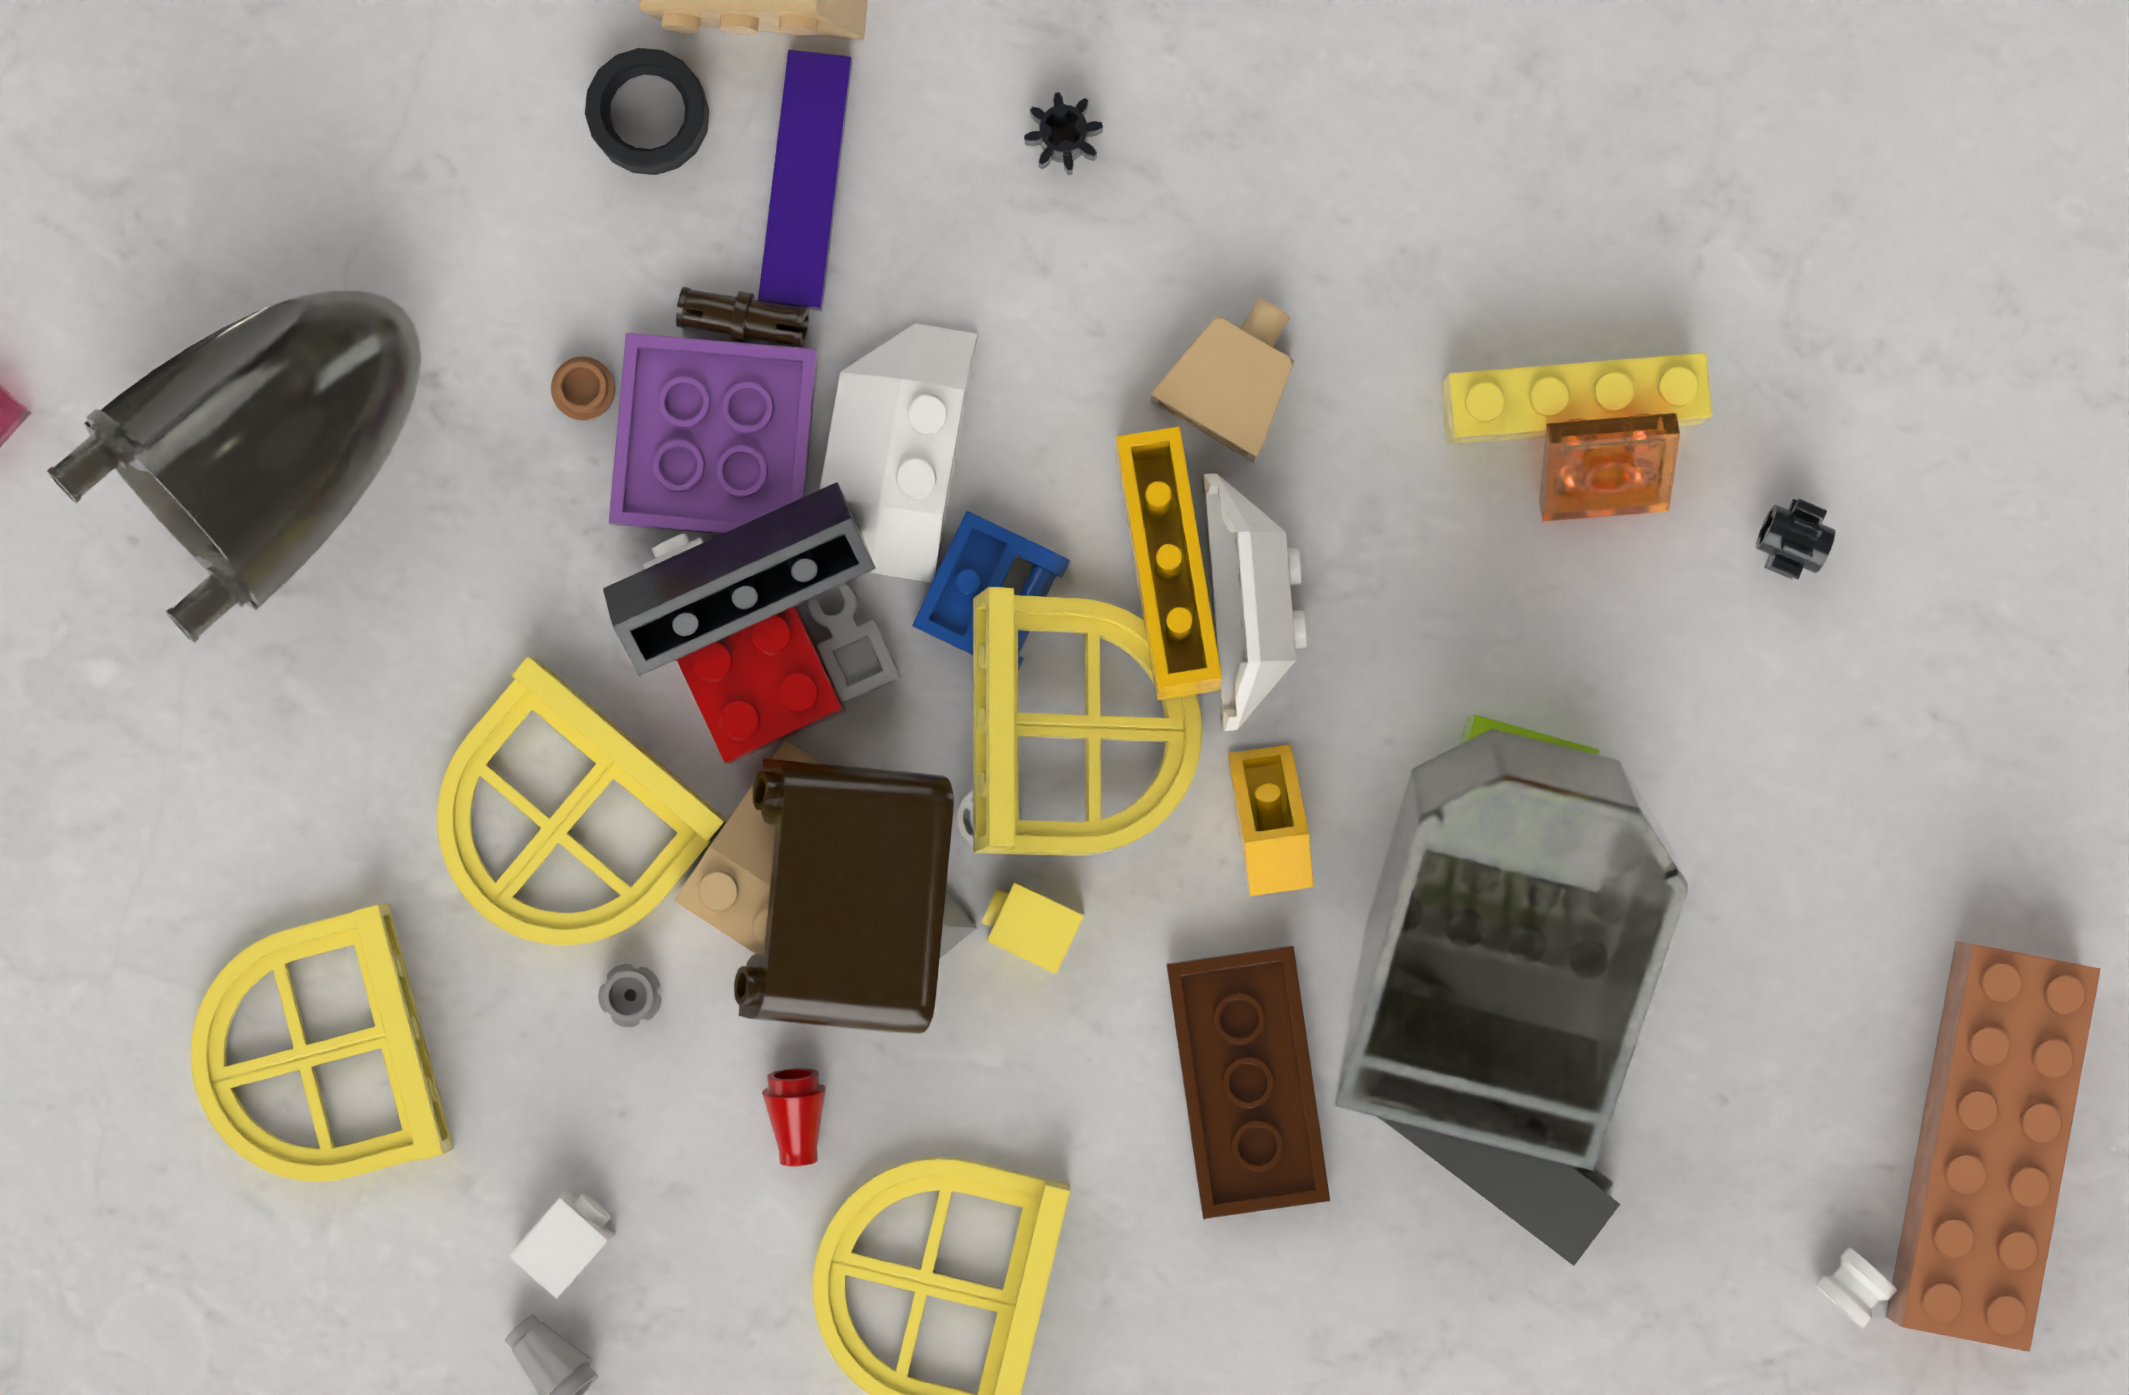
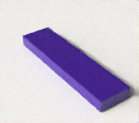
(805, 179)

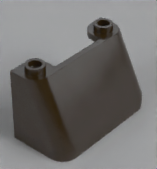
(851, 897)

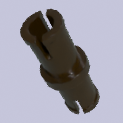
(742, 317)

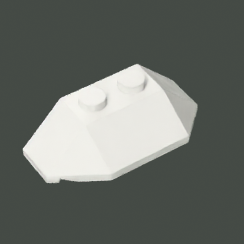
(899, 444)
(1249, 599)

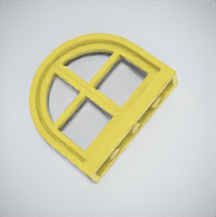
(998, 725)
(615, 758)
(395, 1032)
(1016, 1304)

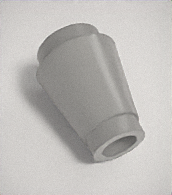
(550, 1360)

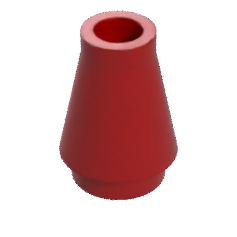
(795, 1113)

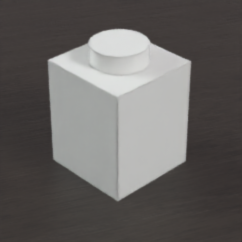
(563, 1242)

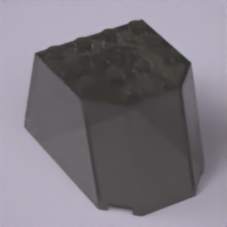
(1511, 949)

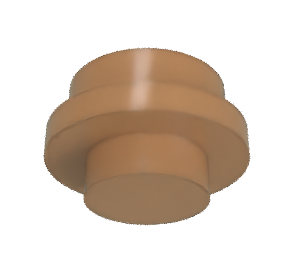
(583, 388)

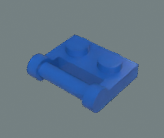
(978, 560)

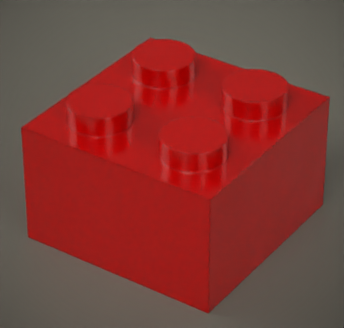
(761, 685)

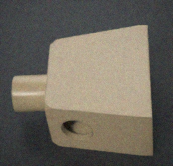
(1230, 380)

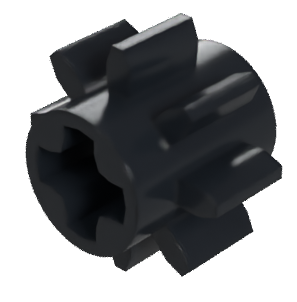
(1067, 151)
(1795, 538)

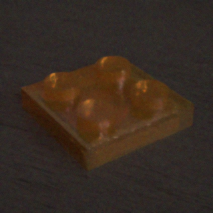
(1608, 466)

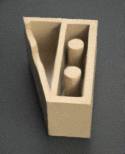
(748, 17)

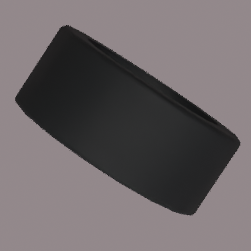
(631, 65)

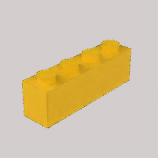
(1168, 563)

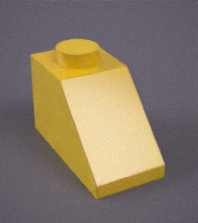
(1271, 820)

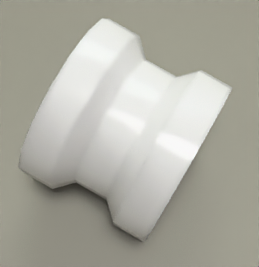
(1856, 1287)

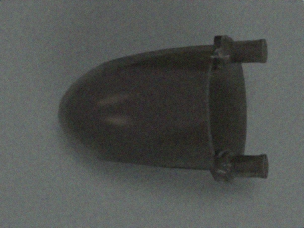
(258, 439)

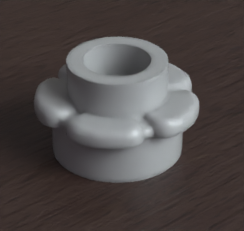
(613, 999)

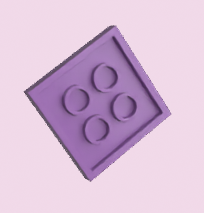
(710, 432)

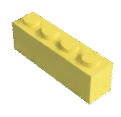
(1522, 400)

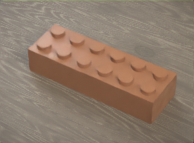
(1992, 1145)

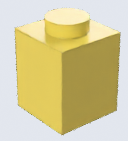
(1031, 926)

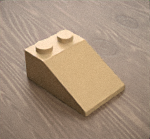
(735, 872)

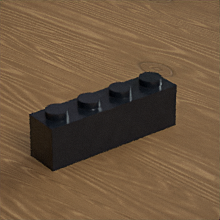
(738, 579)

